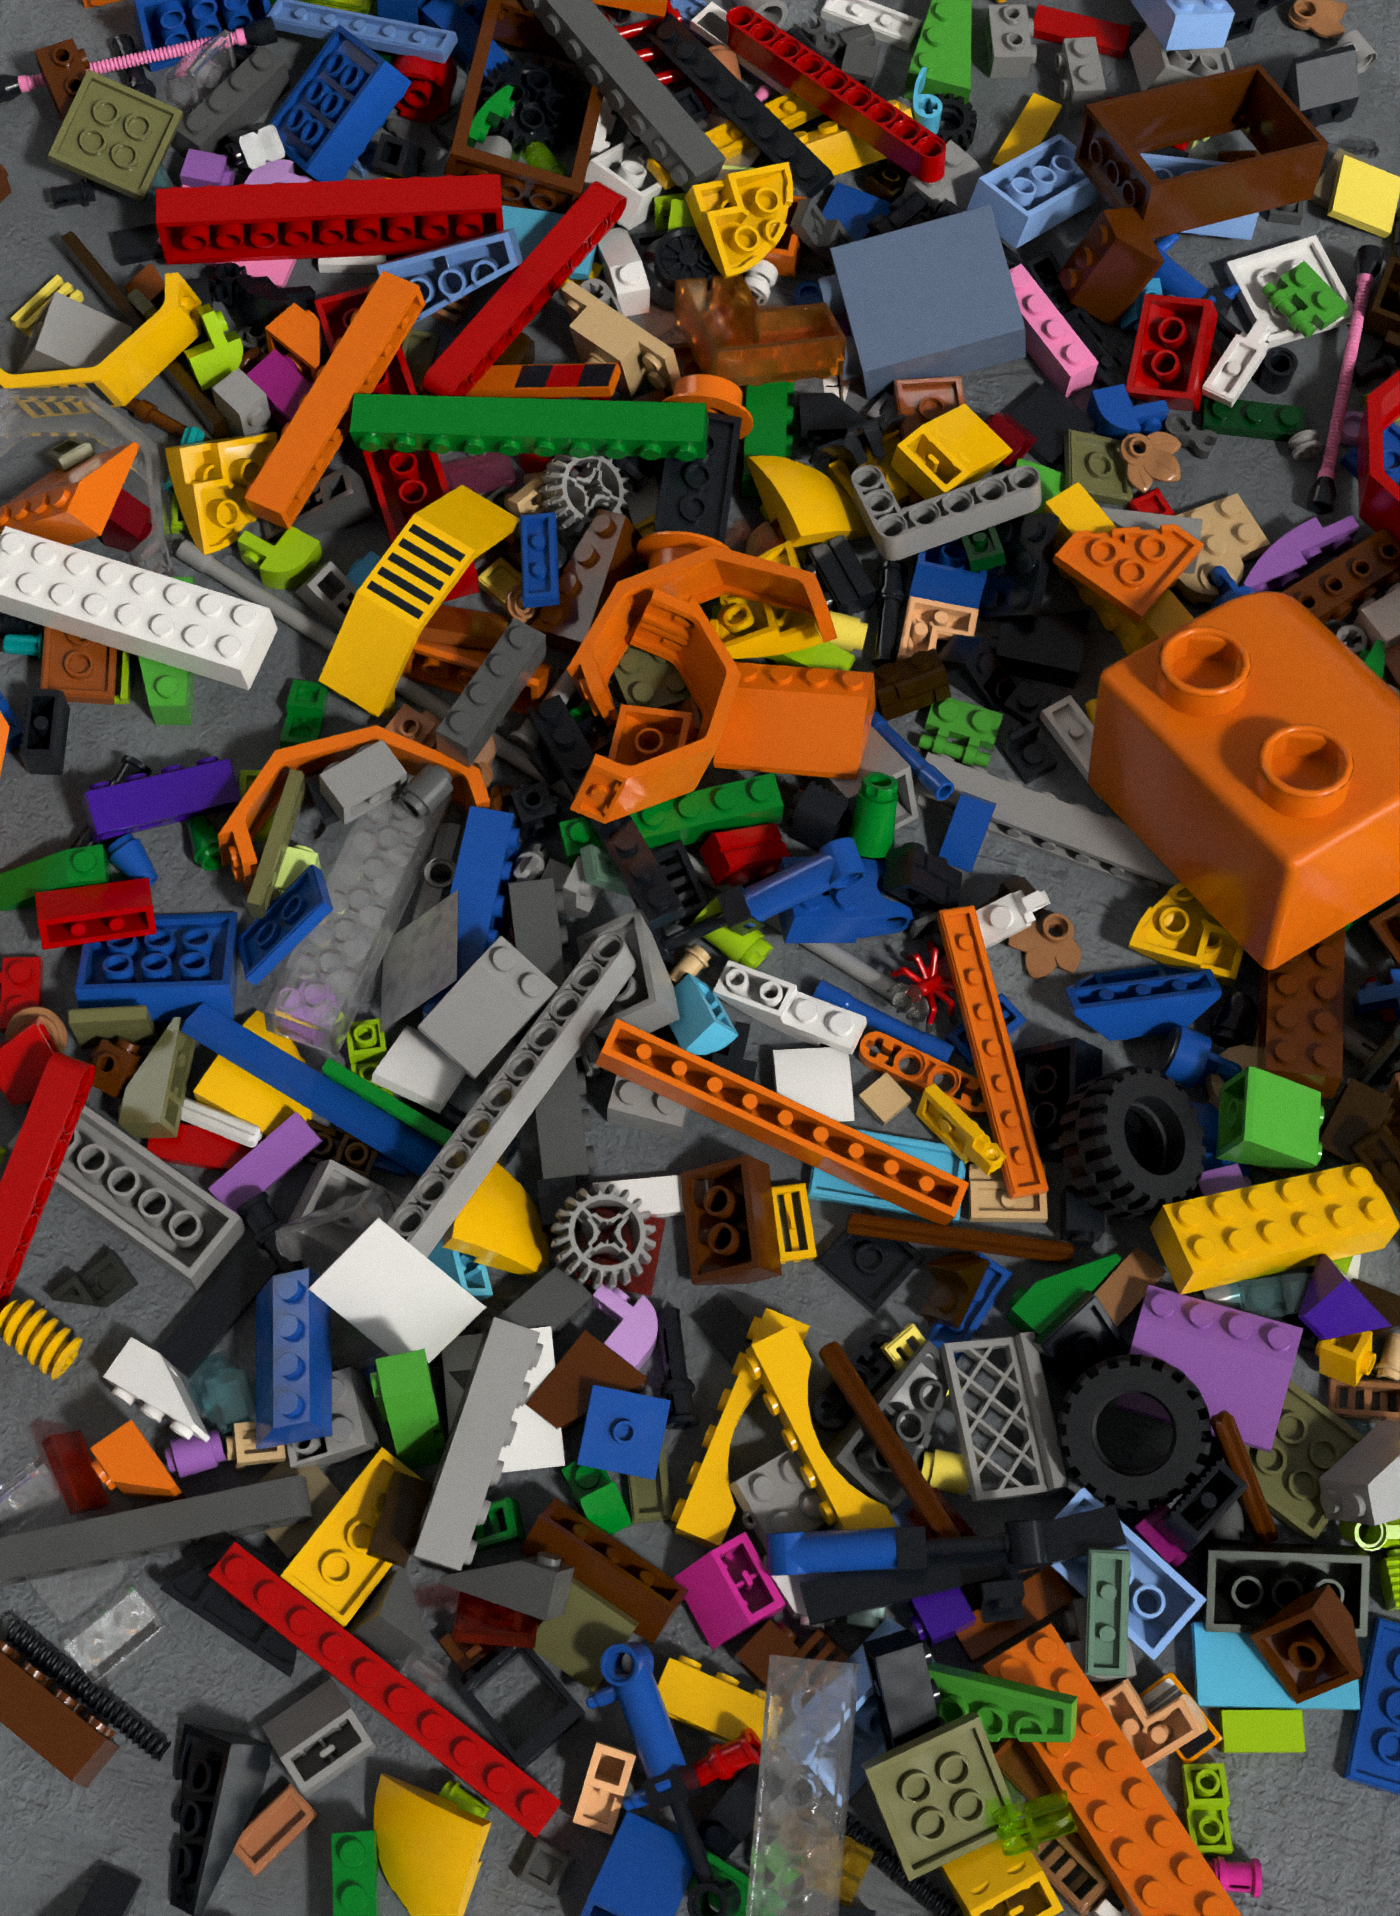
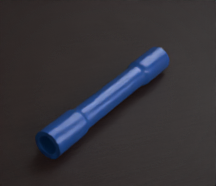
(926, 773)
(885, 1023)

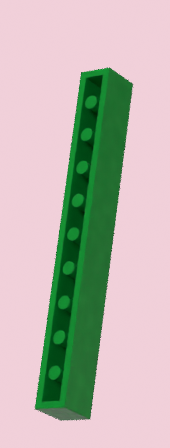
(530, 426)

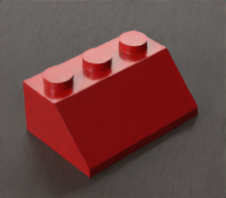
(1172, 351)

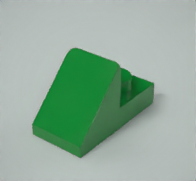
(597, 1497)

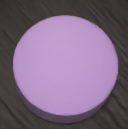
(1351, 428)

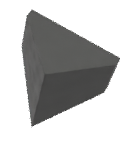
(390, 1619)

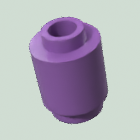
(195, 1455)

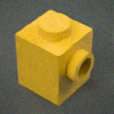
(1346, 1357)

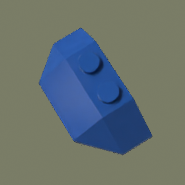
(1142, 999)

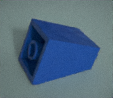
(641, 1872)

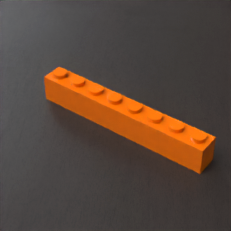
(326, 410)

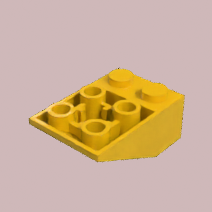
(948, 453)
(999, 1884)

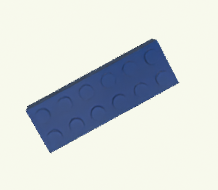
(482, 877)

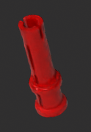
(727, 1759)

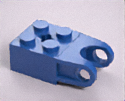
(844, 912)

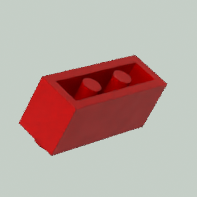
(95, 913)

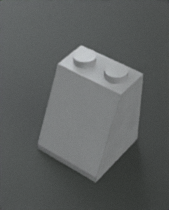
(70, 337)
(877, 757)
(1366, 1480)

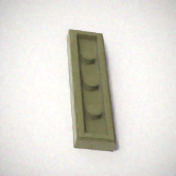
(276, 844)

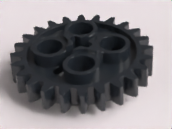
(544, 107)

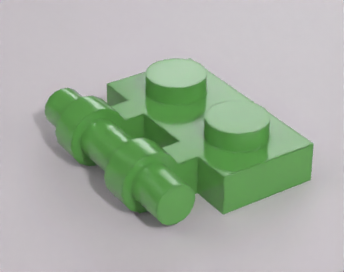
(1310, 294)
(964, 723)

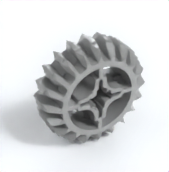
(574, 497)
(613, 1247)

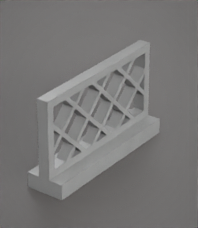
(1034, 1417)

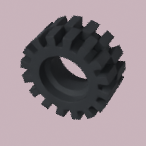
(962, 117)

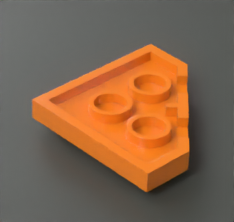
(1129, 564)

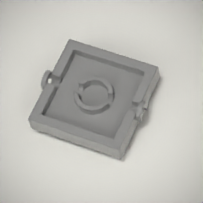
(778, 1498)

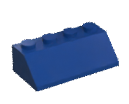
(292, 1361)

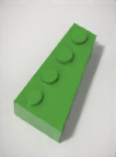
(944, 50)
(168, 689)
(410, 1406)

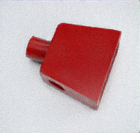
(24, 1061)

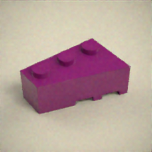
(283, 385)

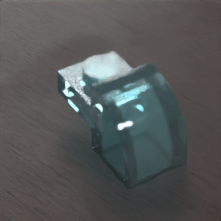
(1274, 1295)

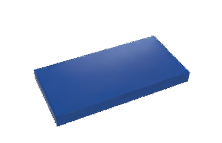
(1375, 1733)

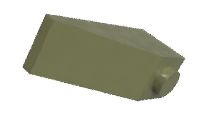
(158, 1088)

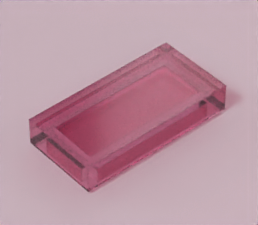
(480, 473)

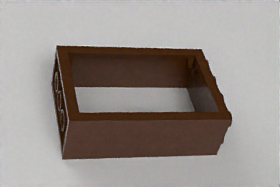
(1239, 99)
(520, 183)

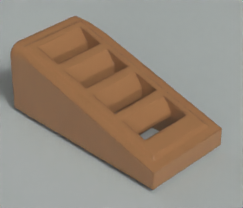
(1384, 1388)
(1093, 1896)

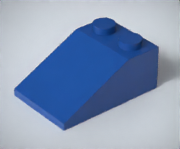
(946, 577)

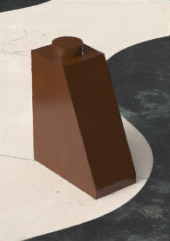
(566, 1390)

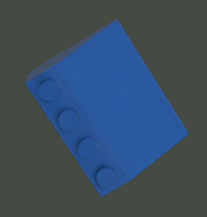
(180, 21)
(338, 106)
(166, 971)

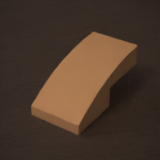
(1128, 1285)

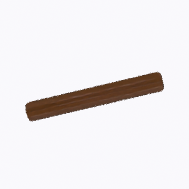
(1239, 1462)

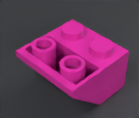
(730, 1591)

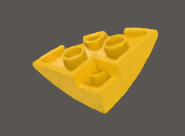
(742, 215)
(212, 485)
(804, 501)
(761, 629)
(1187, 935)
(243, 1094)
(500, 1227)
(427, 1847)

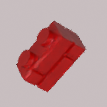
(743, 854)

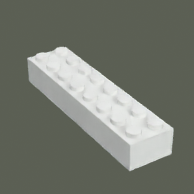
(133, 609)

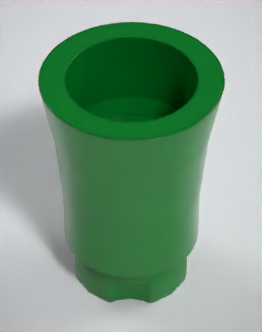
(875, 815)

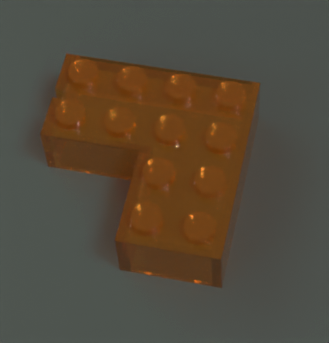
(756, 343)

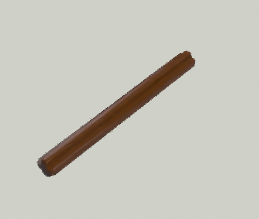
(959, 1238)
(887, 1441)

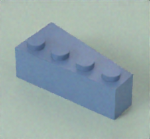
(456, 268)

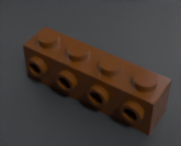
(63, 73)
(1350, 578)
(607, 1568)

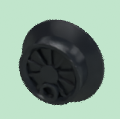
(677, 257)

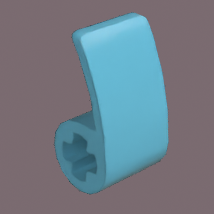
(926, 107)

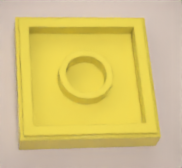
(1364, 196)

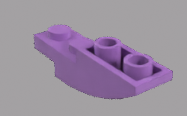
(1301, 547)

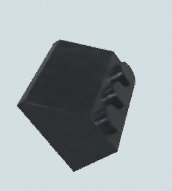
(1048, 1079)

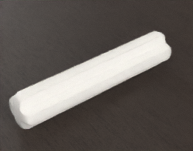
(220, 1123)

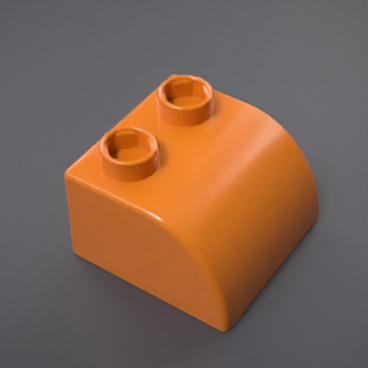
(1257, 770)

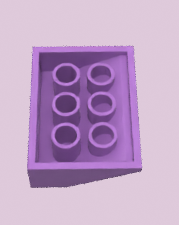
(1229, 1354)

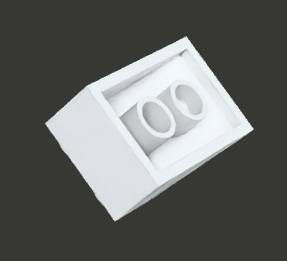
(624, 173)

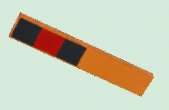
(546, 381)

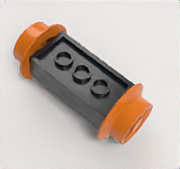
(697, 493)

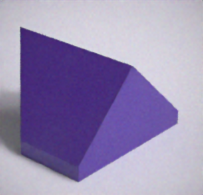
(1336, 1305)

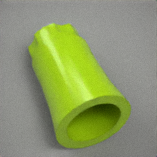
(746, 950)

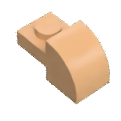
(604, 1787)

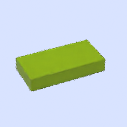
(1261, 1731)

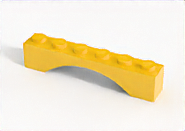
(784, 1371)
(710, 1504)

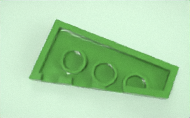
(1005, 1706)

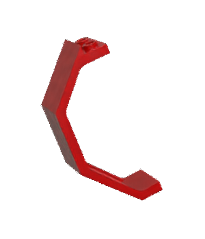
(1376, 490)

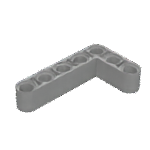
(944, 517)

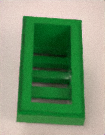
(514, 1523)

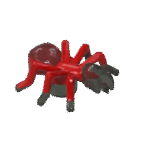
(931, 985)

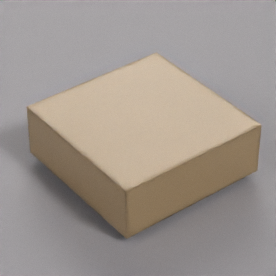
(884, 1099)

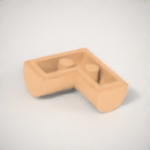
(933, 620)
(1156, 1733)

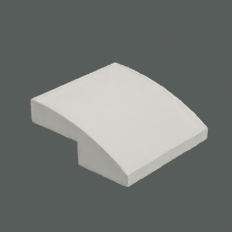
(816, 1079)

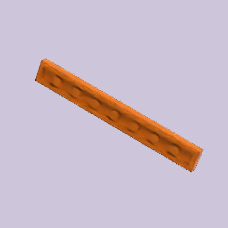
(992, 1052)

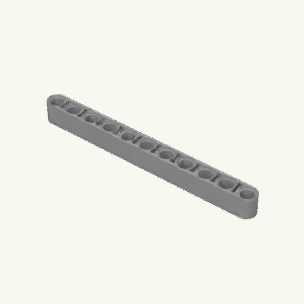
(513, 1093)

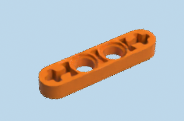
(928, 1070)

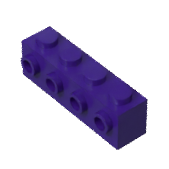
(160, 799)

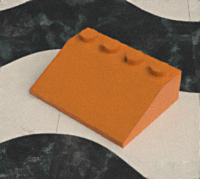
(71, 502)
(798, 721)

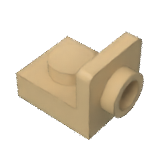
(243, 1450)

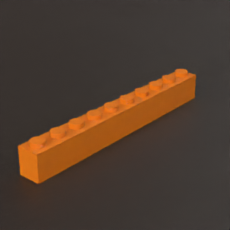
(782, 1123)

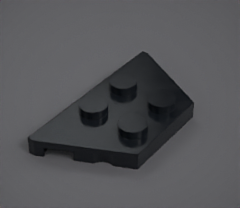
(217, 1607)

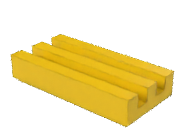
(796, 1254)

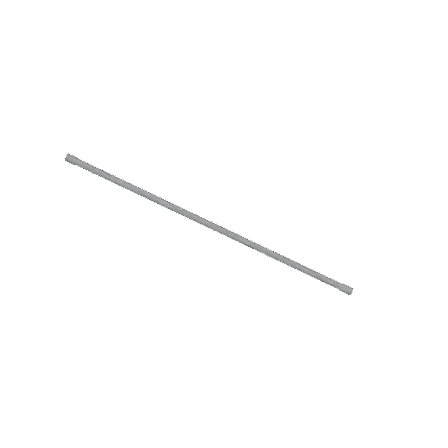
(506, 750)

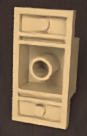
(610, 337)

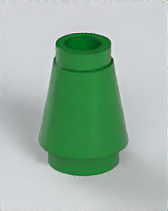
(204, 843)

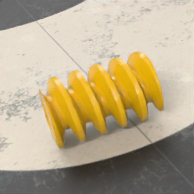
(37, 1338)

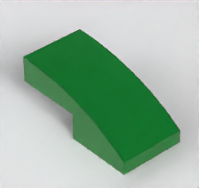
(304, 713)

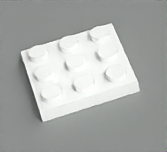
(1267, 266)

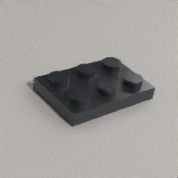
(1018, 586)

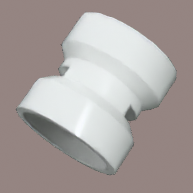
(760, 280)

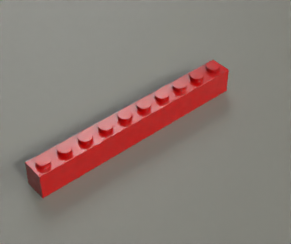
(385, 1690)

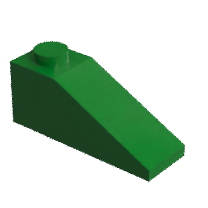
(57, 871)
(1048, 1298)

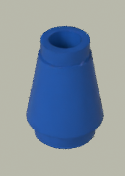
(132, 859)

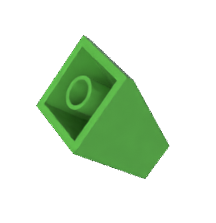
(1269, 1122)

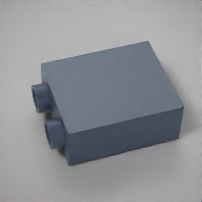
(925, 301)

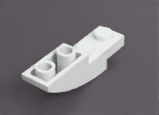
(787, 1010)

